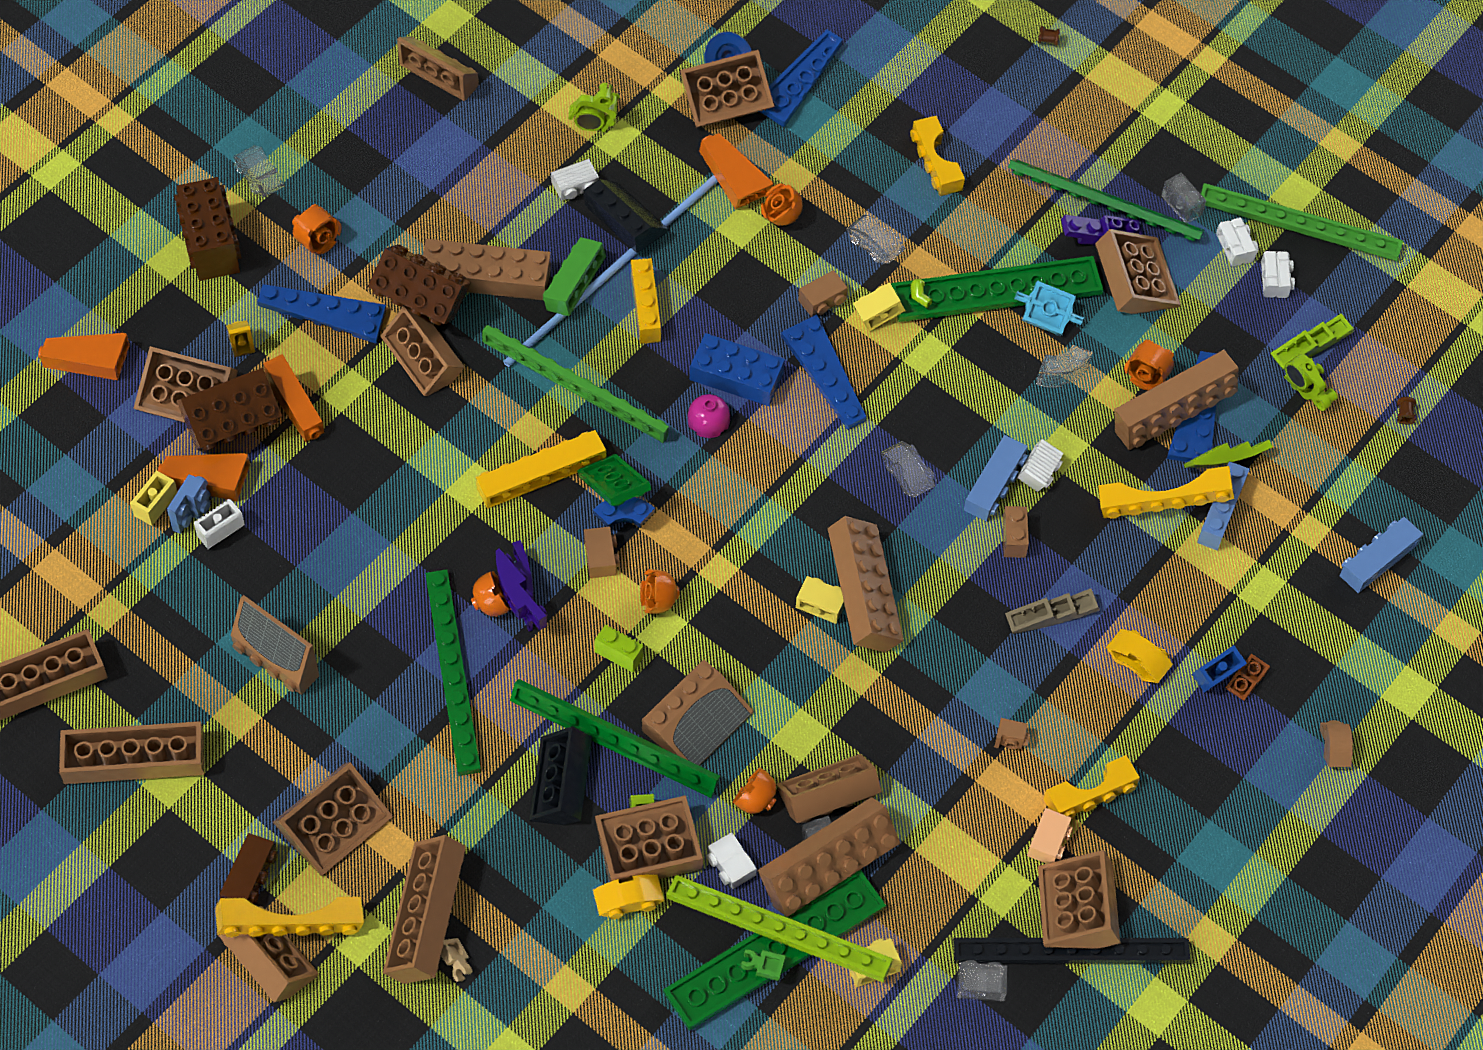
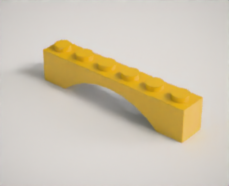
(1209, 487)
(241, 917)

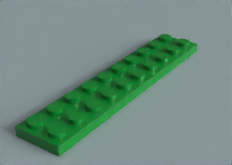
(997, 287)
(725, 982)

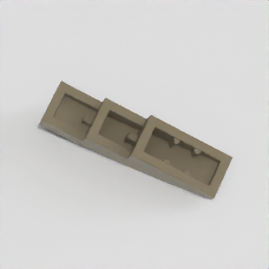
(1052, 612)

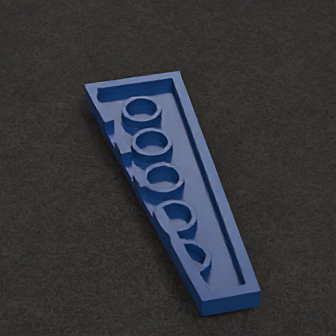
(798, 79)
(350, 315)
(816, 355)
(1194, 434)

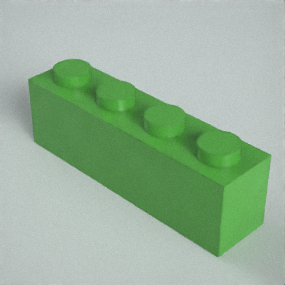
(574, 276)

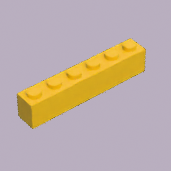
(539, 469)

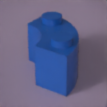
(631, 511)

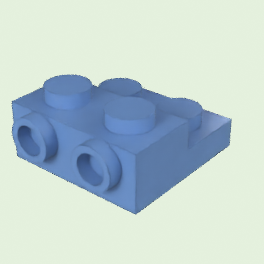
(189, 502)

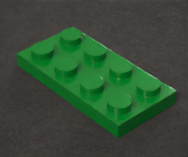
(614, 480)

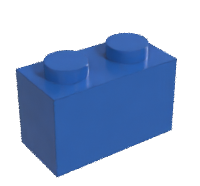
(1219, 668)

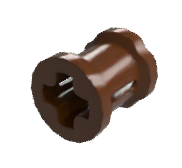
(1048, 35)
(1406, 410)

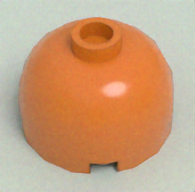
(782, 205)
(658, 591)
(489, 595)
(757, 793)

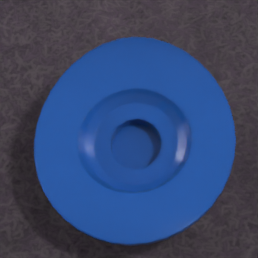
(724, 46)

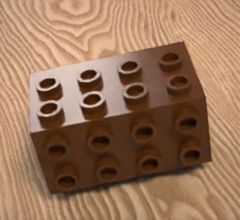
(208, 228)
(419, 284)
(229, 409)

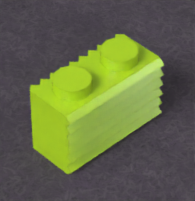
(619, 648)

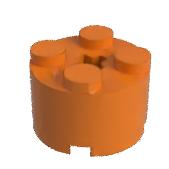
(316, 229)
(1149, 365)

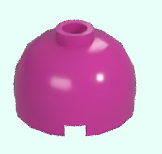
(708, 416)

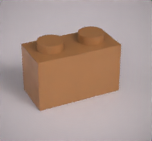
(823, 294)
(1015, 531)
(600, 552)

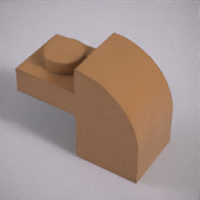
(1338, 743)

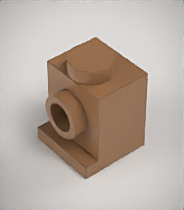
(1012, 734)

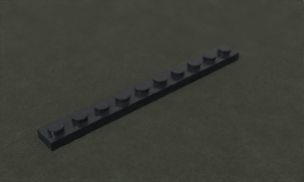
(1033, 951)

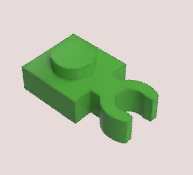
(767, 965)

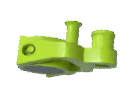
(590, 110)
(1302, 373)

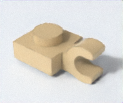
(455, 955)

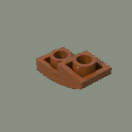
(1247, 677)

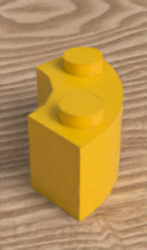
(1139, 655)
(618, 898)

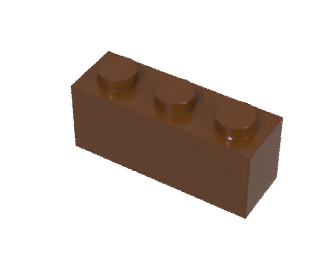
(250, 869)

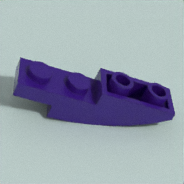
(1091, 230)
(515, 591)

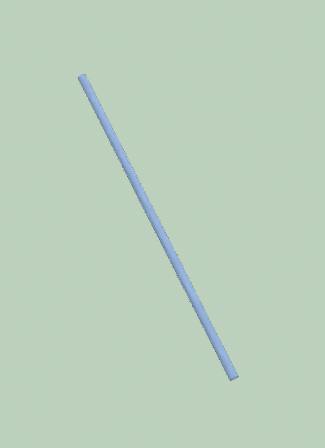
(615, 267)

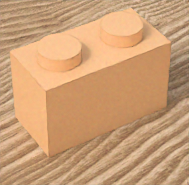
(1049, 837)

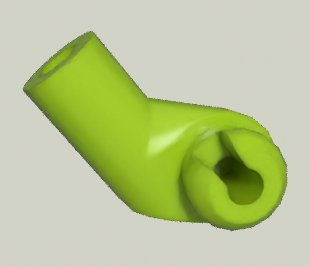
(917, 293)

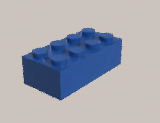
(737, 369)

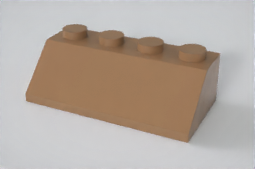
(437, 67)
(421, 351)
(829, 788)
(272, 963)

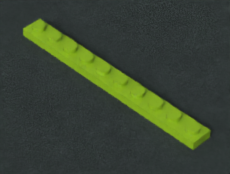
(780, 928)

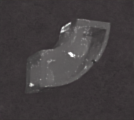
(258, 171)
(872, 237)
(1064, 368)
(908, 469)

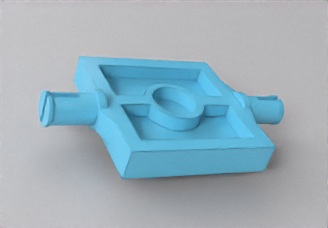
(1048, 308)

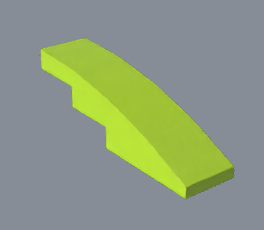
(1313, 341)
(1223, 454)

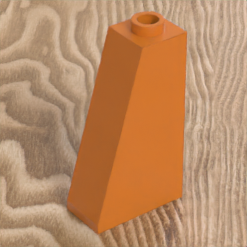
(733, 171)
(86, 355)
(293, 398)
(222, 471)

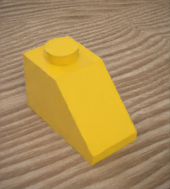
(240, 338)

